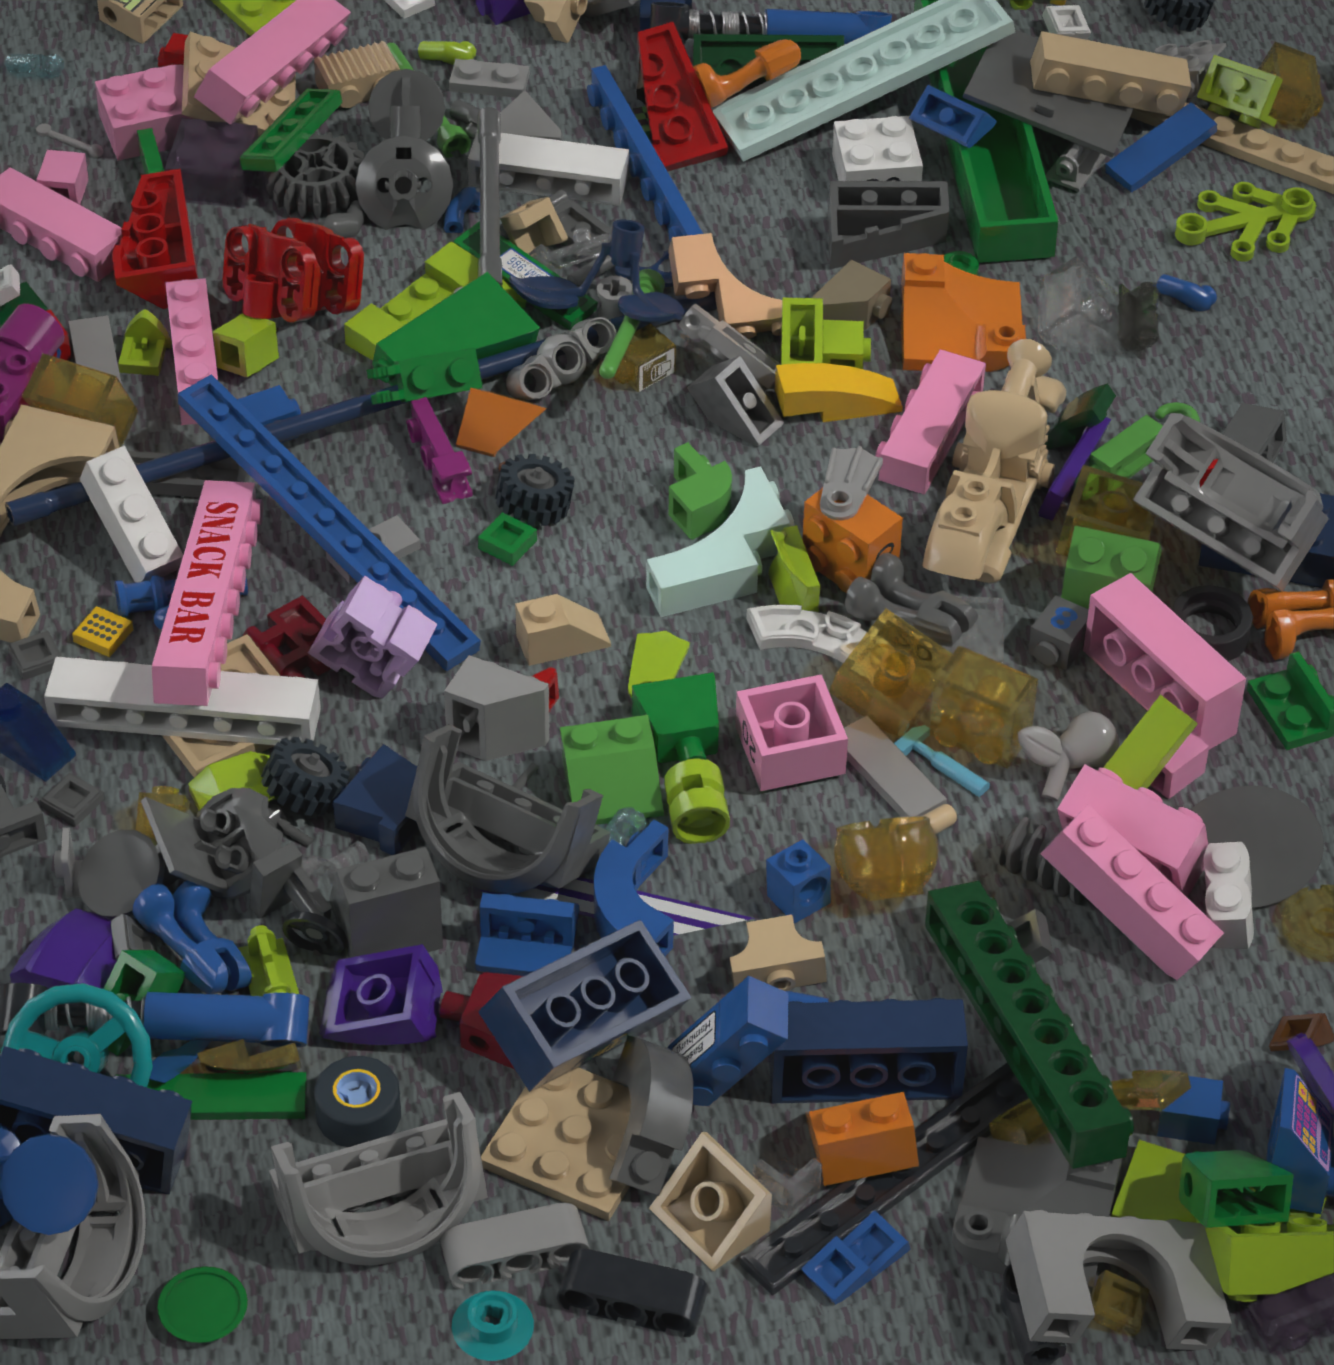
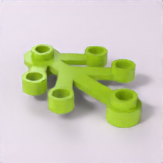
(1291, 207)

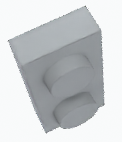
(488, 78)

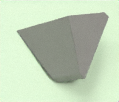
(527, 118)

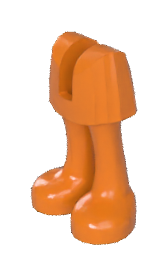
(769, 63)
(1278, 614)

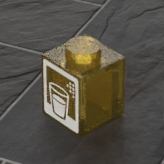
(647, 359)

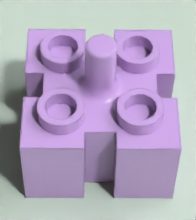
(373, 637)

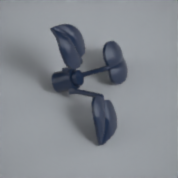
(625, 254)

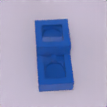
(855, 1260)

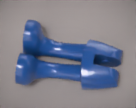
(177, 919)

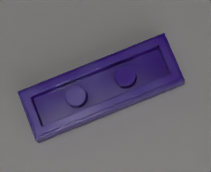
(1071, 470)

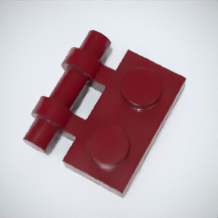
(297, 627)

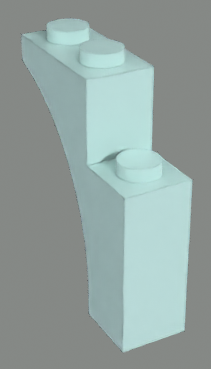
(726, 560)

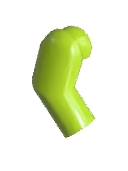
(446, 51)

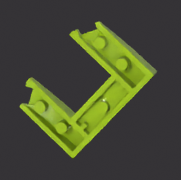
(444, 273)

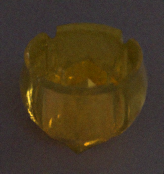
(888, 858)

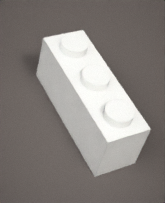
(131, 515)

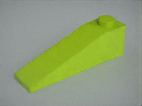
(1271, 1255)

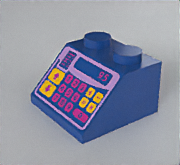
(1303, 1143)

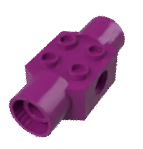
(22, 341)

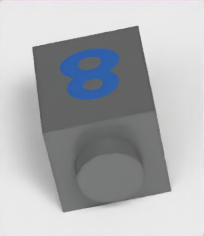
(1058, 633)

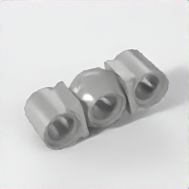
(544, 365)

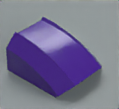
(69, 952)
(383, 998)

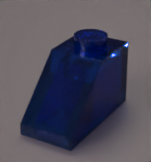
(30, 735)

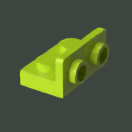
(1240, 90)

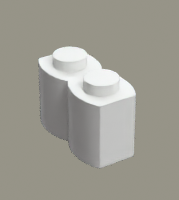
(1229, 893)

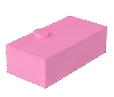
(1159, 654)

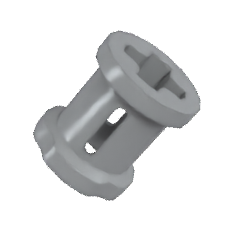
(609, 292)

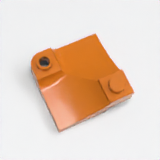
(956, 314)

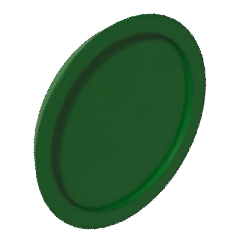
(202, 1304)

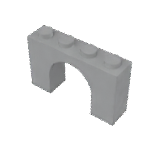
(1163, 1255)

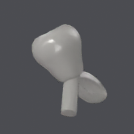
(1087, 741)

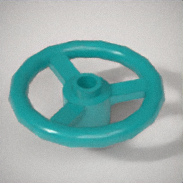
(90, 1044)

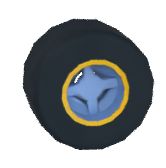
(357, 1100)

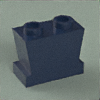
(378, 800)

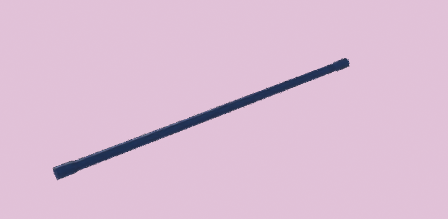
(44, 503)

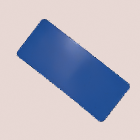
(175, 1061)

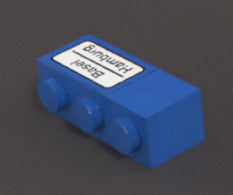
(733, 1037)

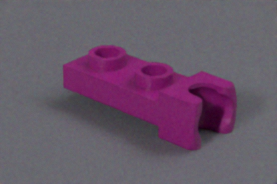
(437, 454)

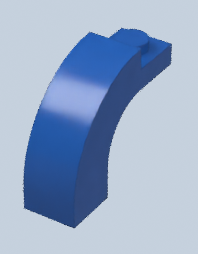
(620, 875)

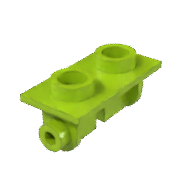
(268, 963)

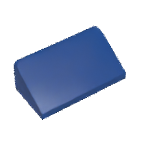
(951, 117)

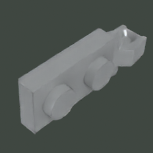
(729, 343)

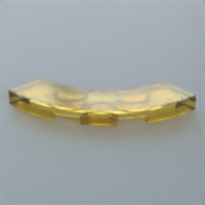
(1143, 1092)

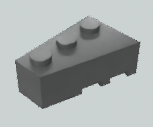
(884, 218)

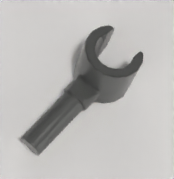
(279, 820)

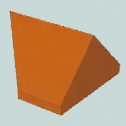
(493, 421)

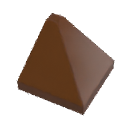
(1313, 1025)

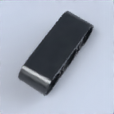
(633, 1290)

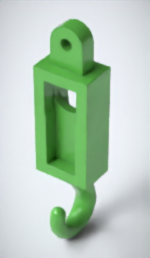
(1127, 451)

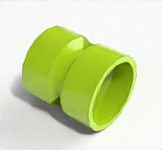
(696, 801)

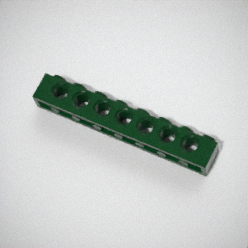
(1028, 1025)

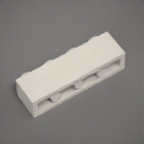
(552, 165)

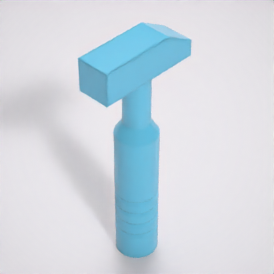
(913, 741)

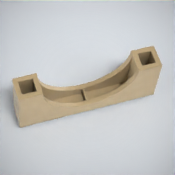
(36, 455)

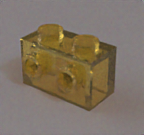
(1300, 90)

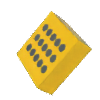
(102, 631)

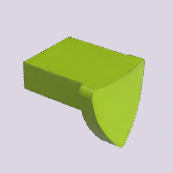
(144, 345)

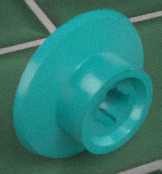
(488, 1340)

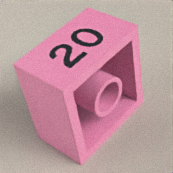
(791, 732)

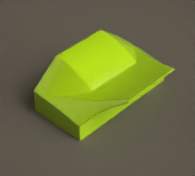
(793, 571)
(233, 772)

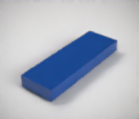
(1161, 147)

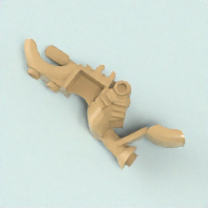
(998, 467)

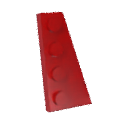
(676, 105)

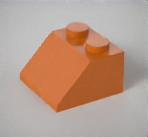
(863, 1138)

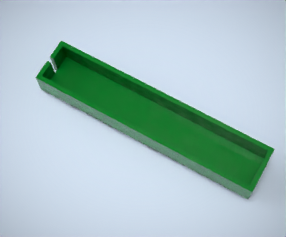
(999, 178)

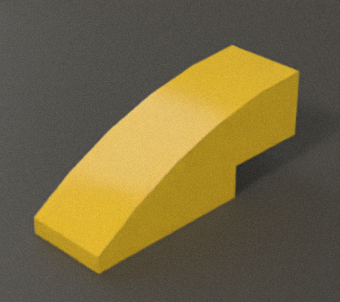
(834, 391)

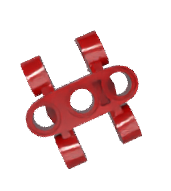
(292, 274)

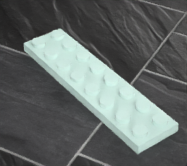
(859, 73)

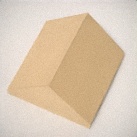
(713, 1203)

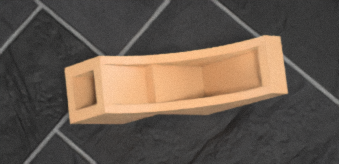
(700, 270)

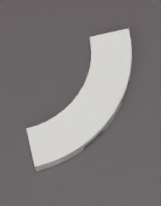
(792, 627)

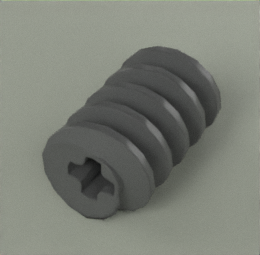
(1023, 853)

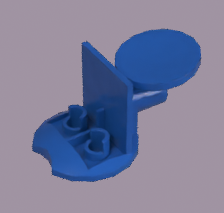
(45, 1182)

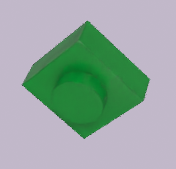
(507, 539)

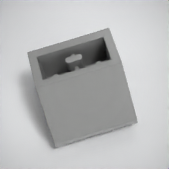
(496, 710)

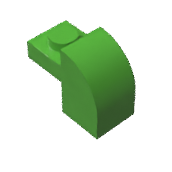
(702, 493)

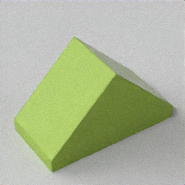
(802, 330)

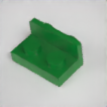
(1295, 703)

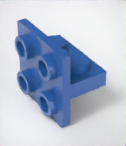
(524, 933)

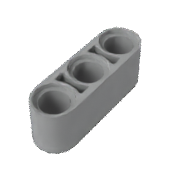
(512, 1244)

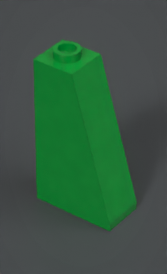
(472, 317)

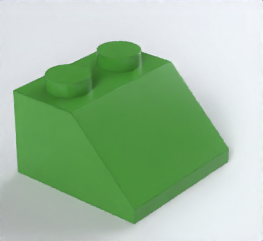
(1104, 557)
(614, 761)

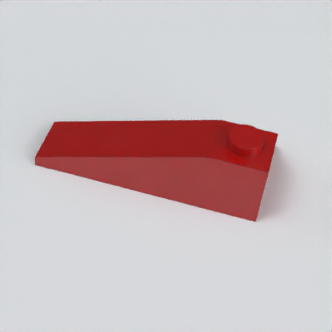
(156, 239)

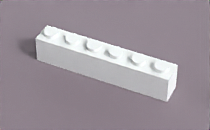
(121, 700)

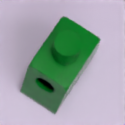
(680, 716)
(1218, 1190)

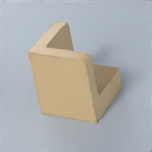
(534, 225)

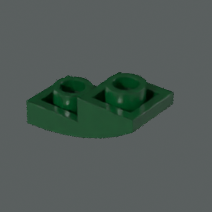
(1080, 413)

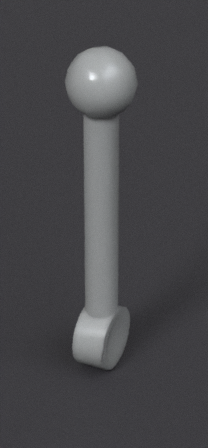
(94, 150)

